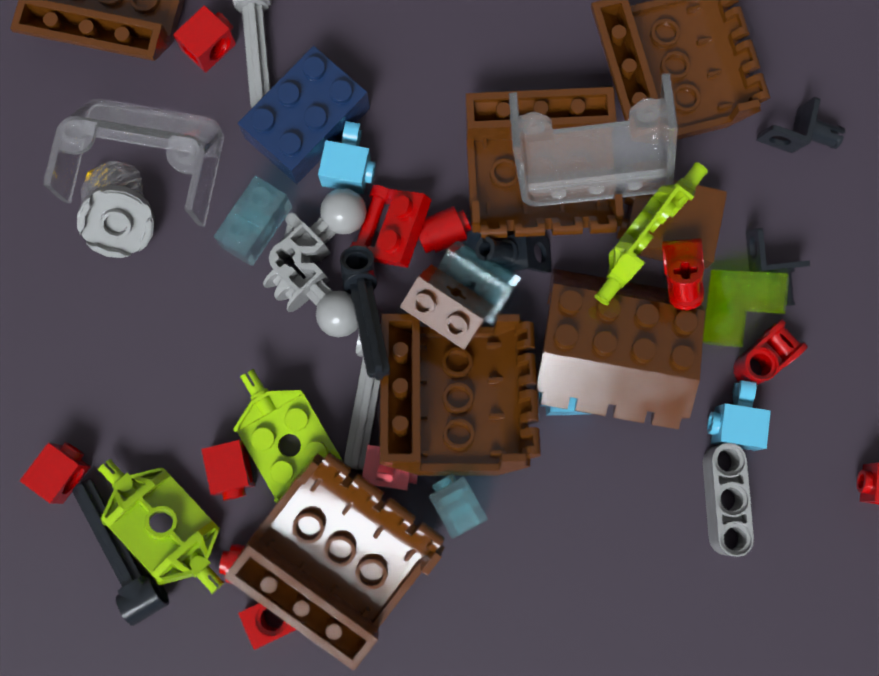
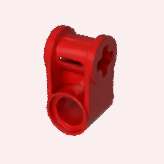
(684, 272)
(772, 350)

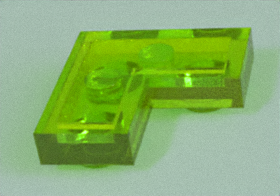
(736, 293)

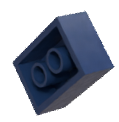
(303, 113)

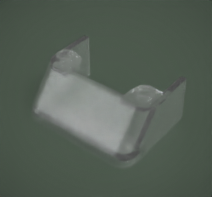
(190, 141)
(597, 158)

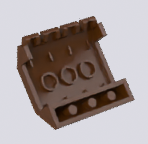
(116, 26)
(696, 46)
(492, 169)
(622, 354)
(456, 406)
(335, 558)

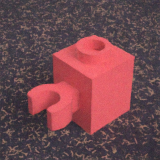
(383, 475)

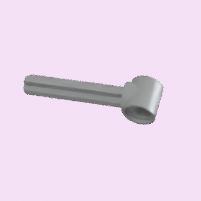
(255, 46)
(362, 416)

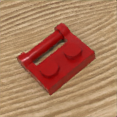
(400, 226)

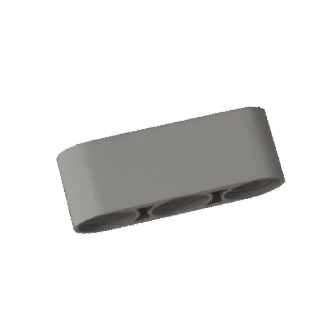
(740, 515)

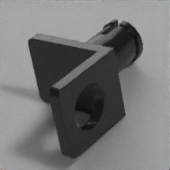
(805, 128)
(515, 252)
(758, 263)

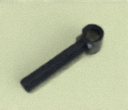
(361, 280)
(139, 592)

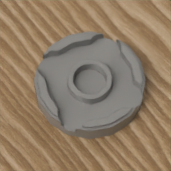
(115, 221)

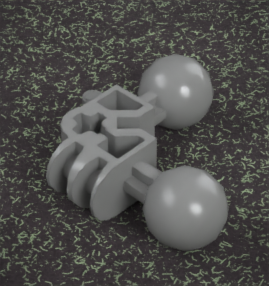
(340, 213)

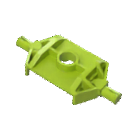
(664, 203)
(268, 420)
(166, 555)

